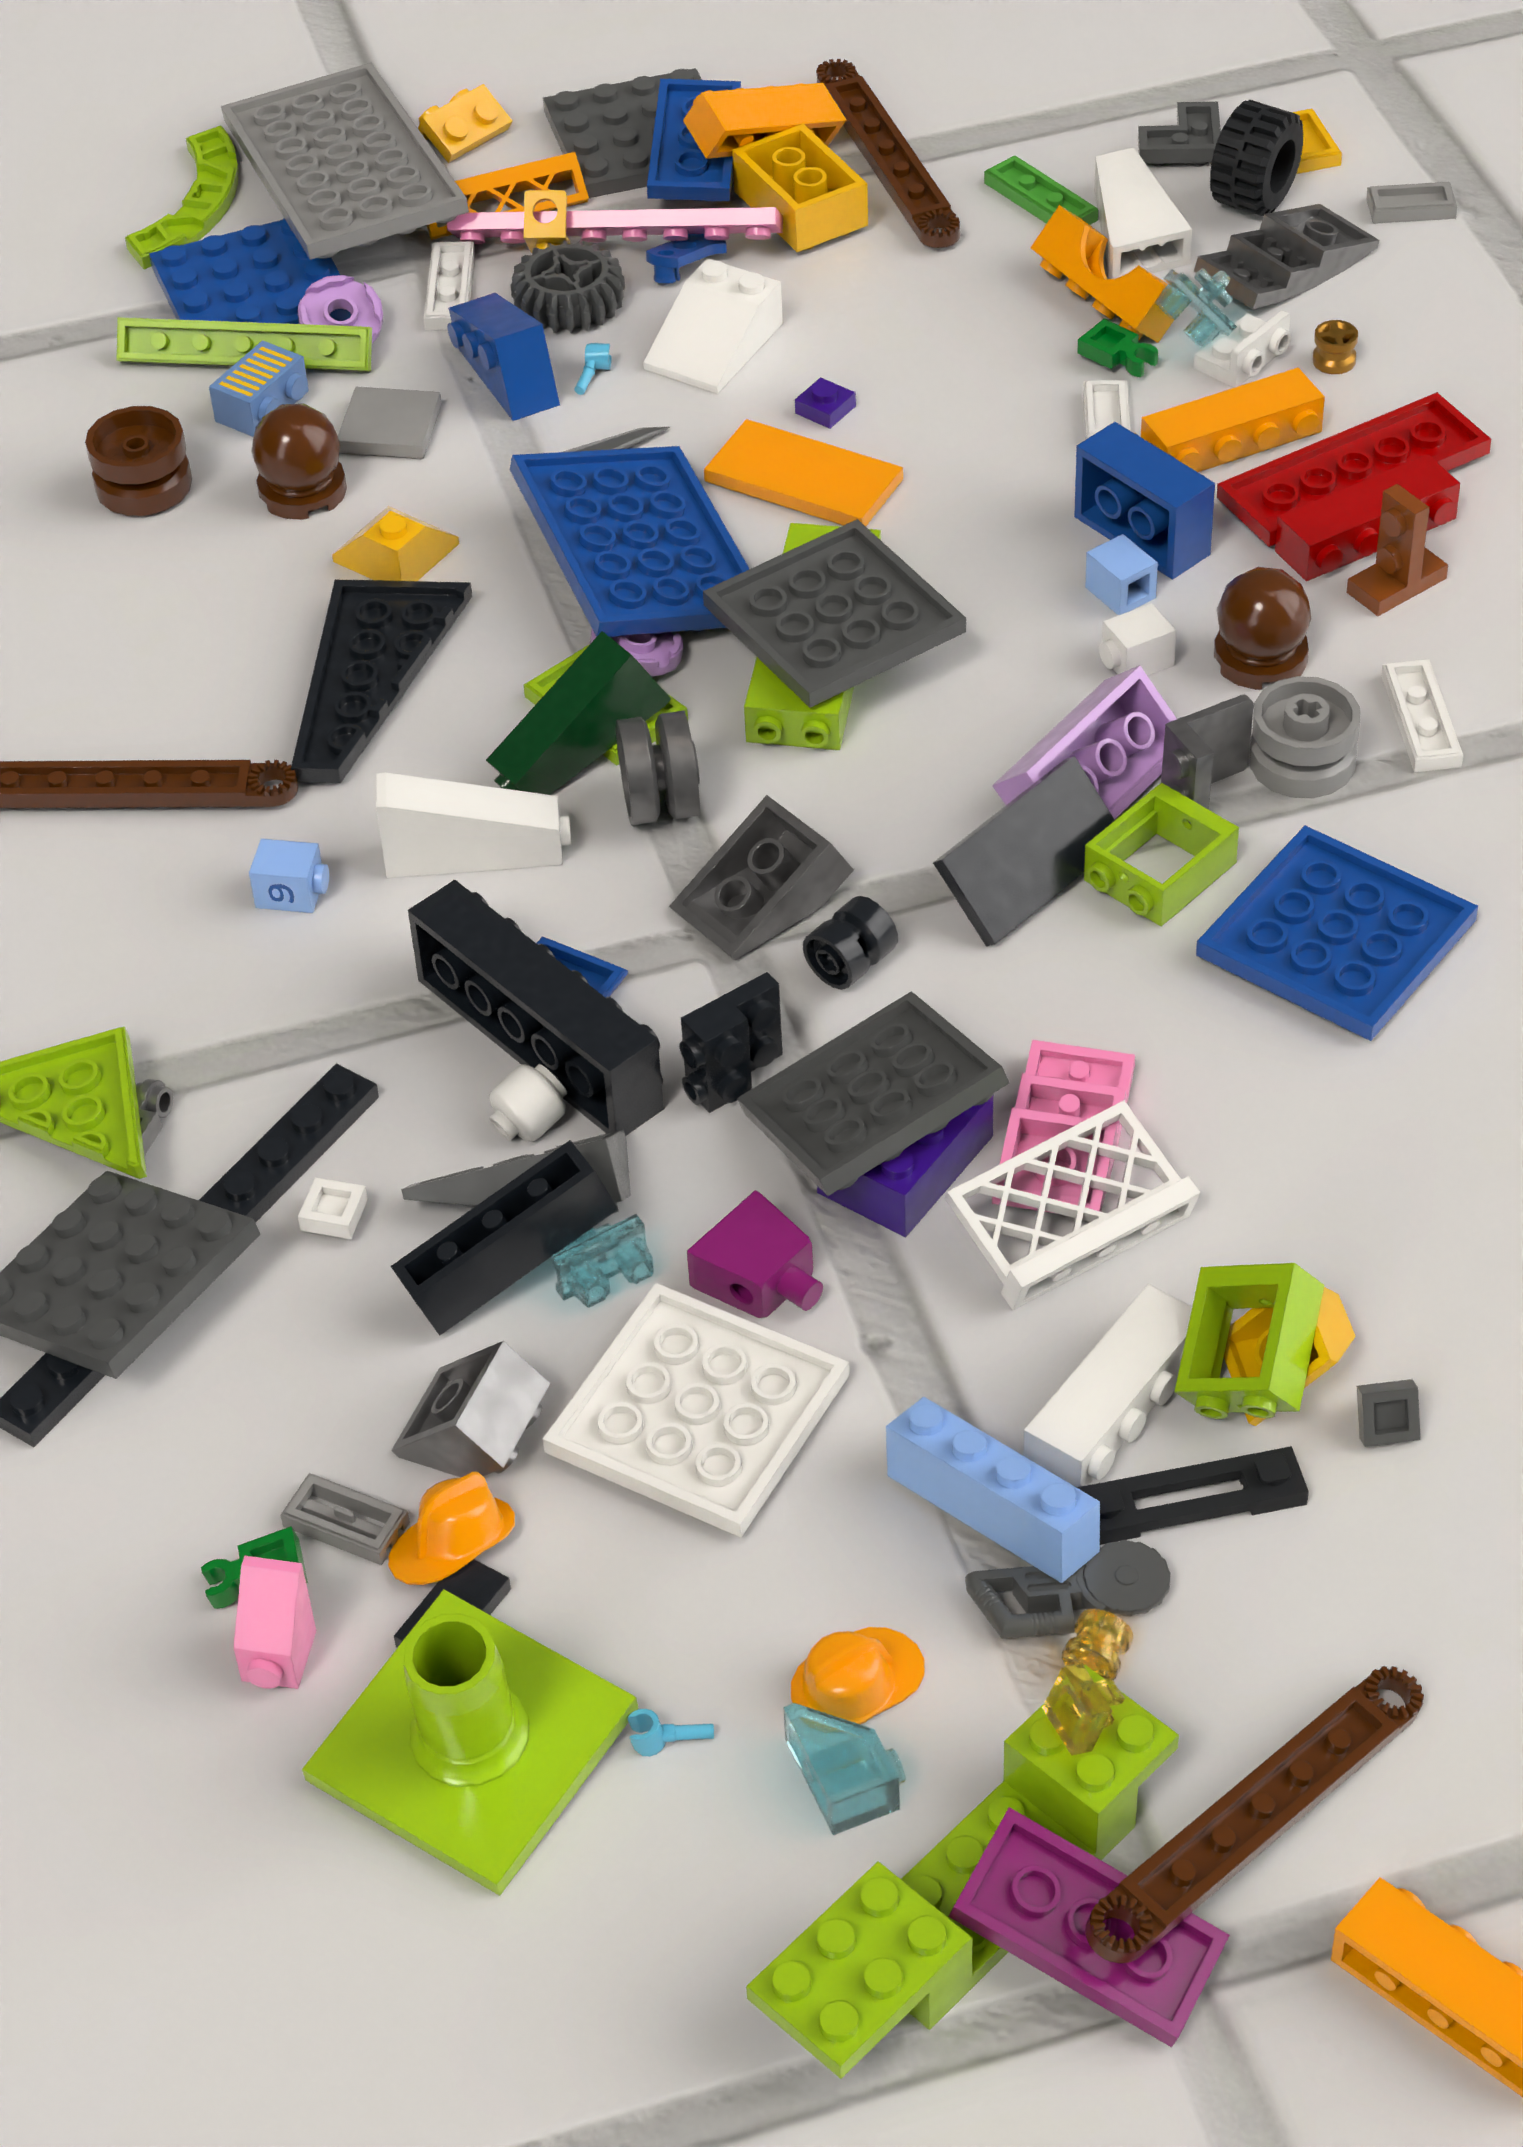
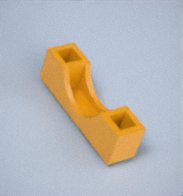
(1078, 251)

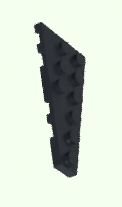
(366, 660)

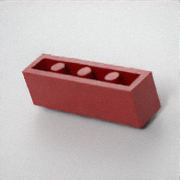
(1347, 522)

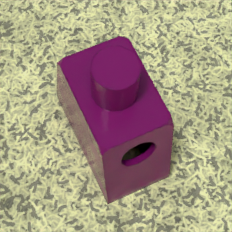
(755, 1260)

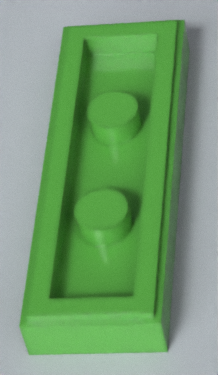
(1036, 191)

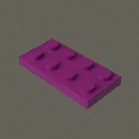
(1035, 1901)

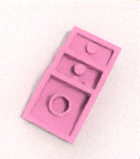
(1056, 1093)

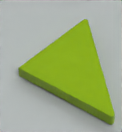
(79, 1099)

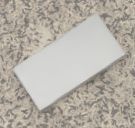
(1105, 403)

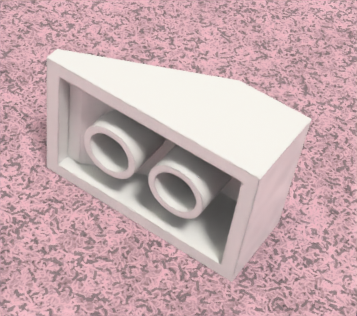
(716, 325)

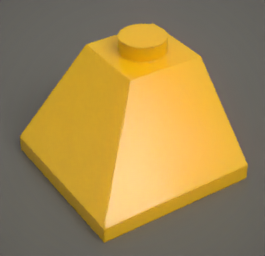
(395, 547)
(1250, 1332)

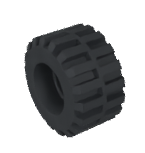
(1256, 157)

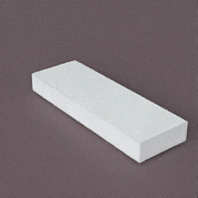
(448, 281)
(1422, 716)

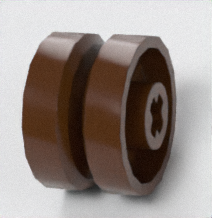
(138, 460)

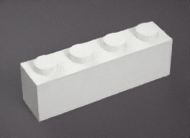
(1111, 1391)

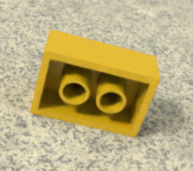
(805, 184)

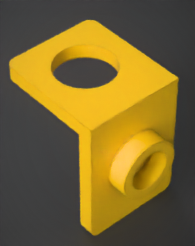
(540, 234)

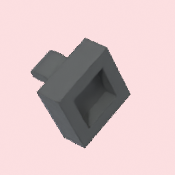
(1388, 1412)

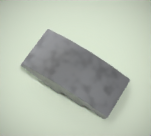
(1288, 254)

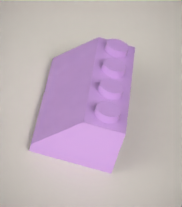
(1112, 735)

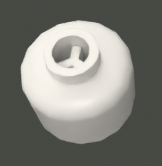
(527, 1102)

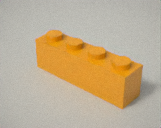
(741, 116)
(1238, 421)
(1436, 1977)

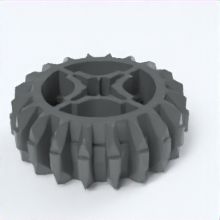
(568, 285)

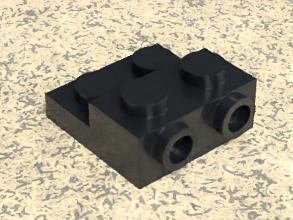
(730, 1041)

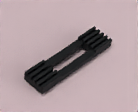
(1268, 1479)

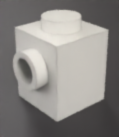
(1138, 639)

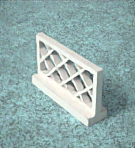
(1086, 1245)

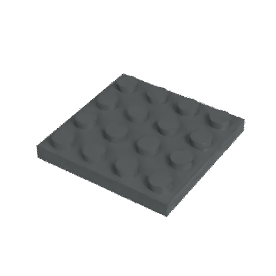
(610, 130)
(834, 612)
(872, 1092)
(117, 1271)

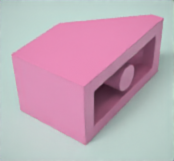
(273, 1623)

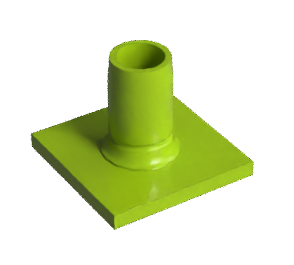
(471, 1741)

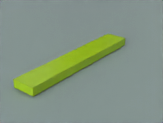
(227, 342)

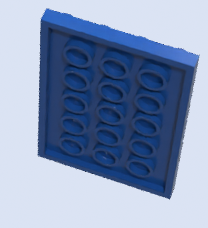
(631, 535)

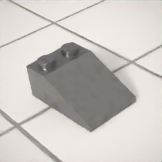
(761, 880)

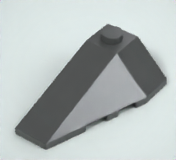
(470, 1187)

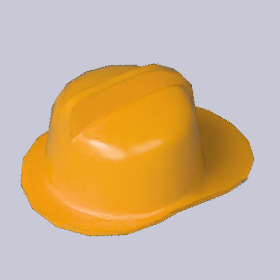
(452, 1529)
(858, 1673)

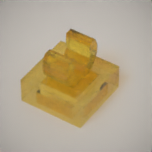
(1081, 1707)

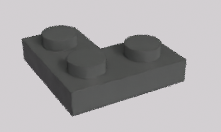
(1188, 141)

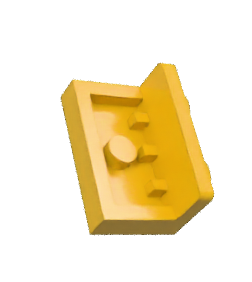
(464, 122)

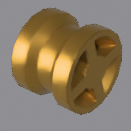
(1335, 347)

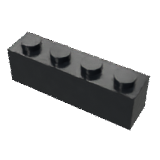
(505, 1237)

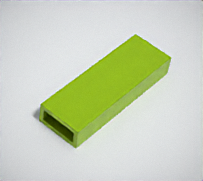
(774, 710)

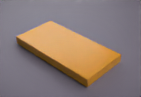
(803, 474)

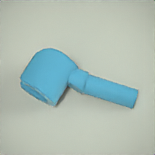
(596, 358)
(658, 1734)

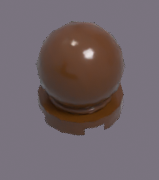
(297, 461)
(1262, 628)

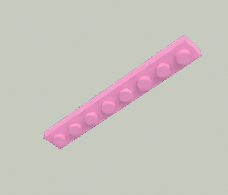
(631, 224)

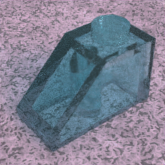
(843, 1767)

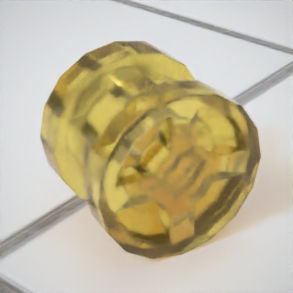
(1098, 1642)

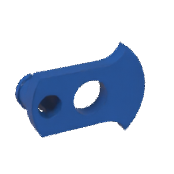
(675, 254)

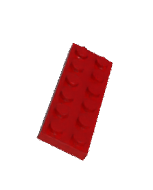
(1350, 457)

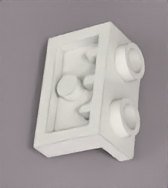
(1245, 350)

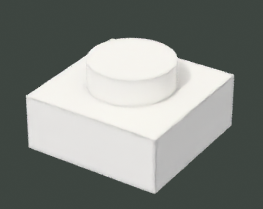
(332, 1208)

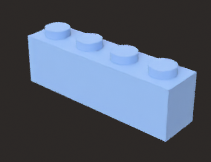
(993, 1489)

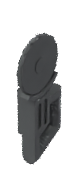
(1119, 1579)

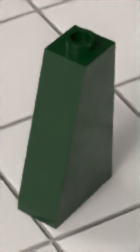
(576, 719)

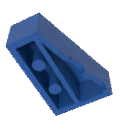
(506, 353)

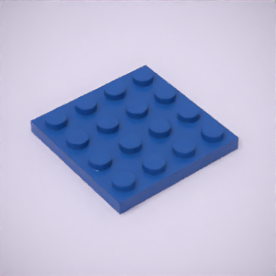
(241, 276)
(1337, 932)

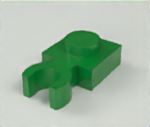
(1115, 345)
(279, 1545)

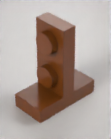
(1402, 561)

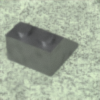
(474, 1413)

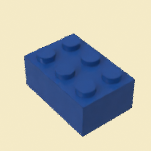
(1145, 495)

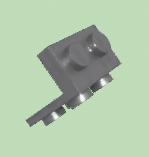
(1207, 747)

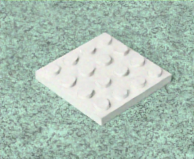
(697, 1409)

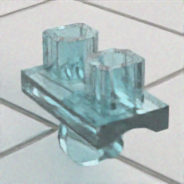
(1183, 292)
(599, 1254)

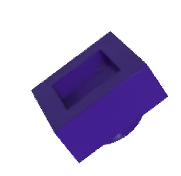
(825, 402)

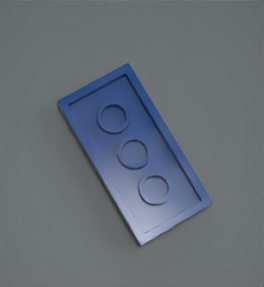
(676, 162)

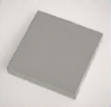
(389, 422)

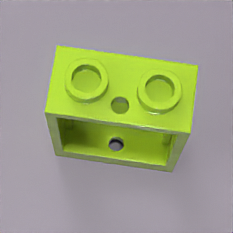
(1166, 814)
(1288, 1349)

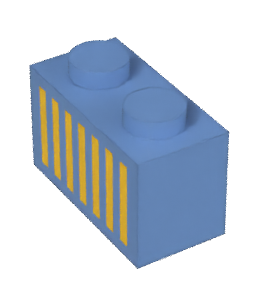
(257, 386)

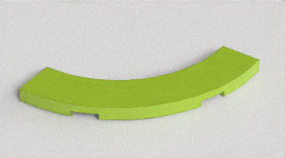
(204, 203)

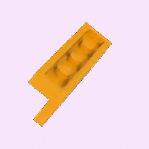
(532, 175)

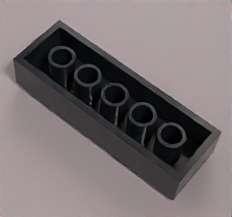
(537, 1008)

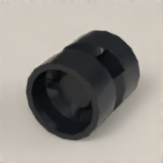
(850, 942)

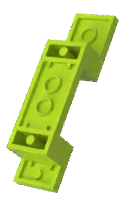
(890, 1938)

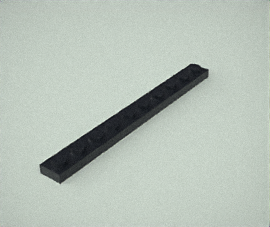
(247, 1188)

